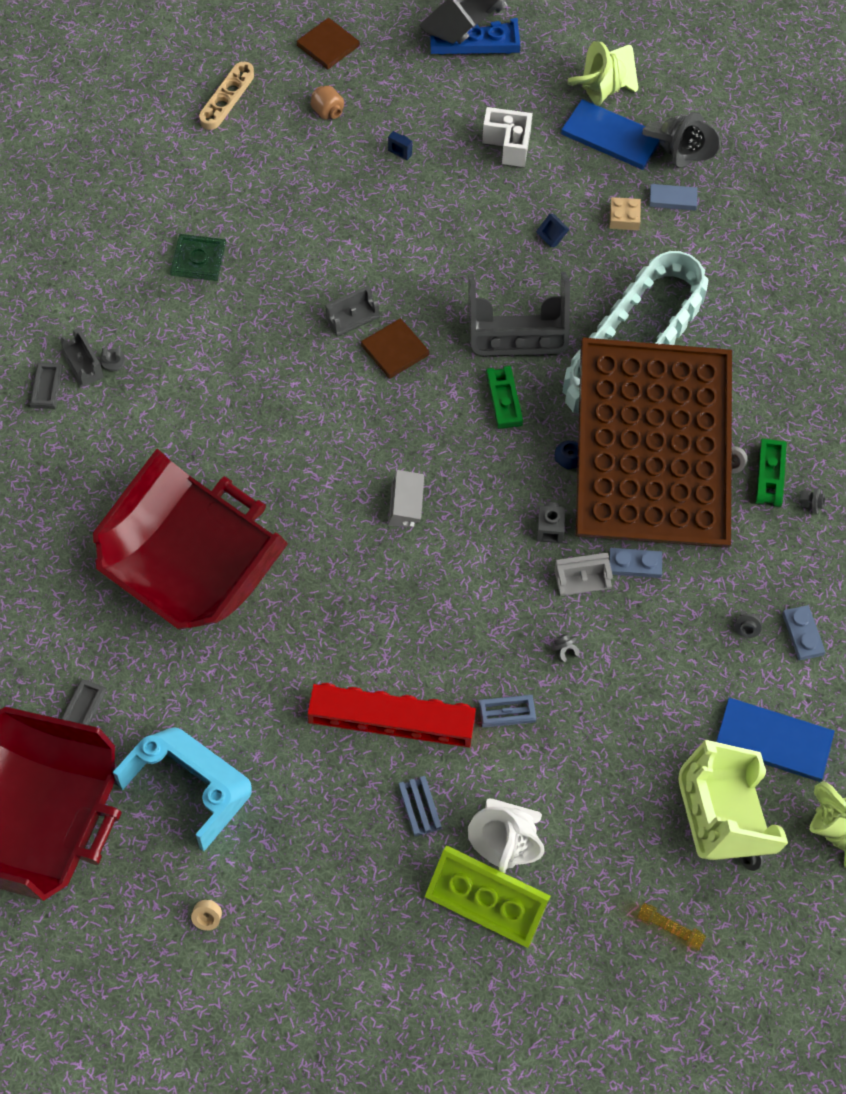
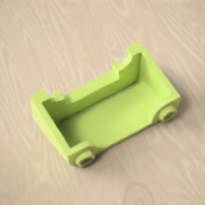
(724, 804)

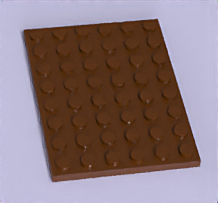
(654, 443)

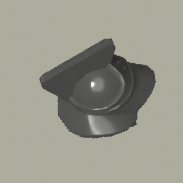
(686, 138)

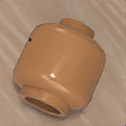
(326, 102)

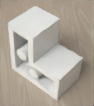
(508, 130)

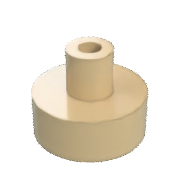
(206, 915)

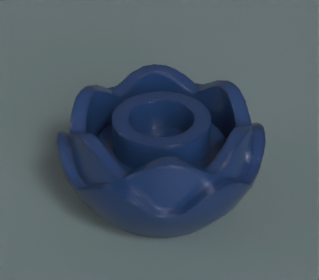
(563, 458)

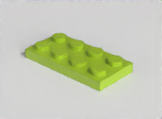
(487, 896)

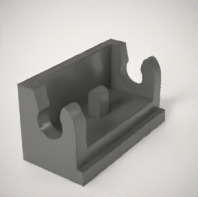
(352, 311)
(81, 358)

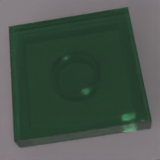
(198, 257)

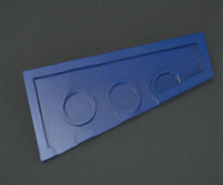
(485, 40)

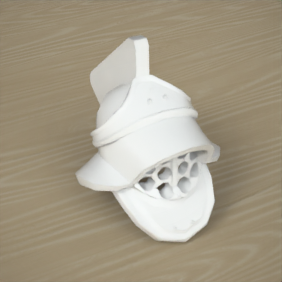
(506, 834)

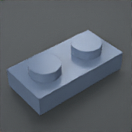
(636, 562)
(803, 632)

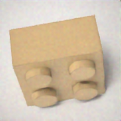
(625, 213)

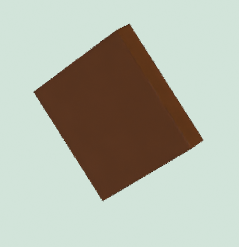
(328, 43)
(395, 348)

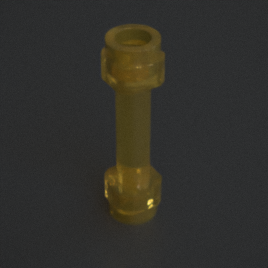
(694, 938)

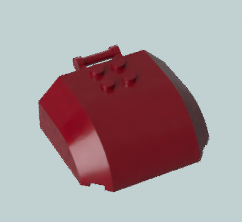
(184, 545)
(50, 800)

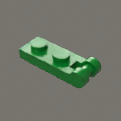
(504, 397)
(771, 472)

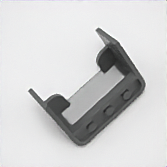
(457, 17)
(520, 334)

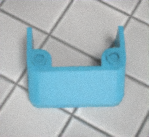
(226, 786)

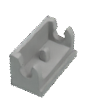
(406, 499)
(583, 574)

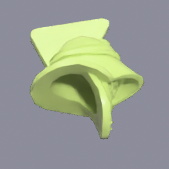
(607, 72)
(830, 816)

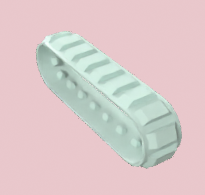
(666, 264)

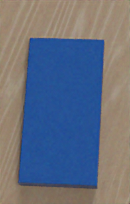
(610, 134)
(780, 739)

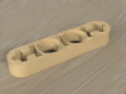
(223, 94)

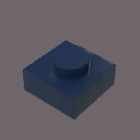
(400, 145)
(552, 230)

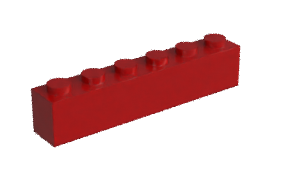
(391, 714)

